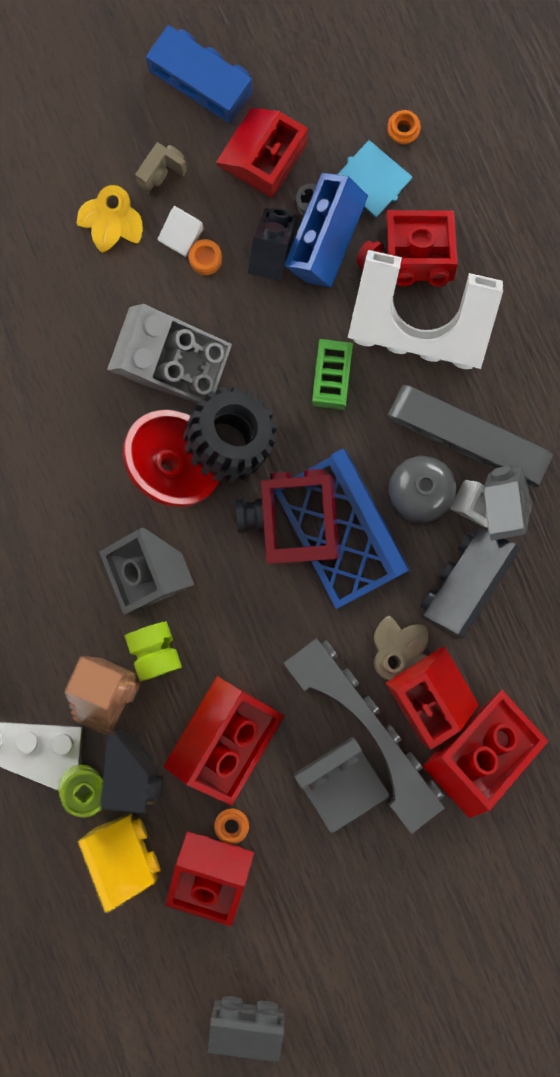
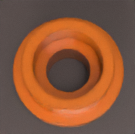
(407, 118)
(231, 837)

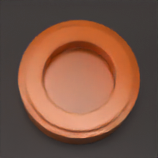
(205, 257)

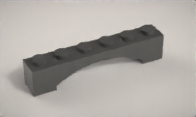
(413, 798)

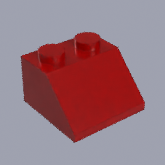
(209, 878)

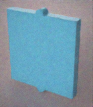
(377, 177)

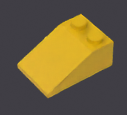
(119, 860)

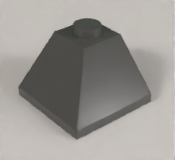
(144, 570)

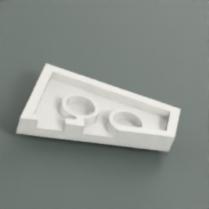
(40, 750)

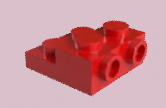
(425, 243)

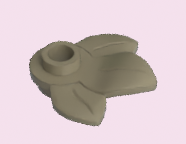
(403, 645)

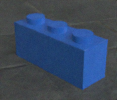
(199, 73)
(326, 229)

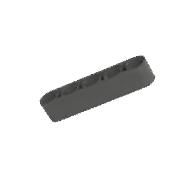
(468, 434)

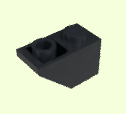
(272, 243)

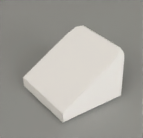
(180, 231)
(471, 502)

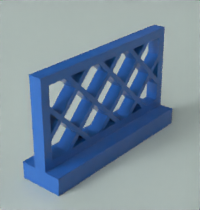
(371, 522)

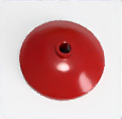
(158, 441)

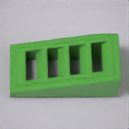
(332, 400)

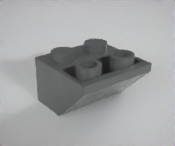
(246, 1029)

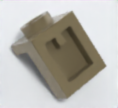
(154, 168)

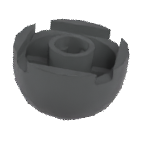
(422, 489)

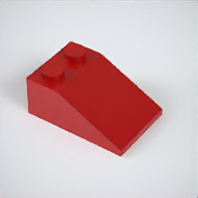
(486, 755)

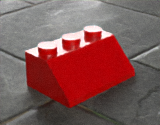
(223, 741)

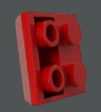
(264, 149)
(434, 698)

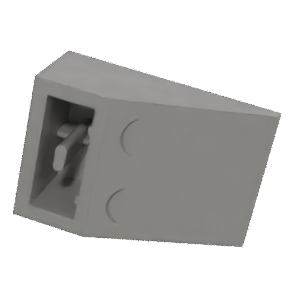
(168, 354)

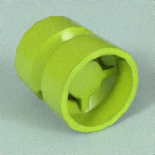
(153, 651)
(81, 790)

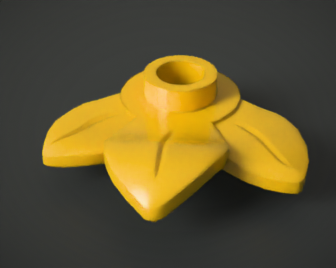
(110, 223)

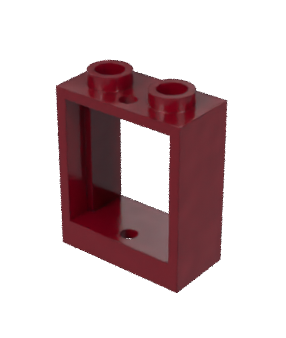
(282, 481)

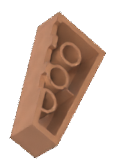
(100, 693)

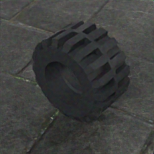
(240, 412)

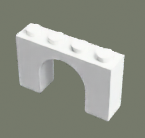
(459, 341)

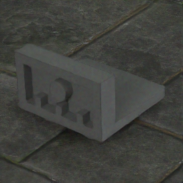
(341, 785)

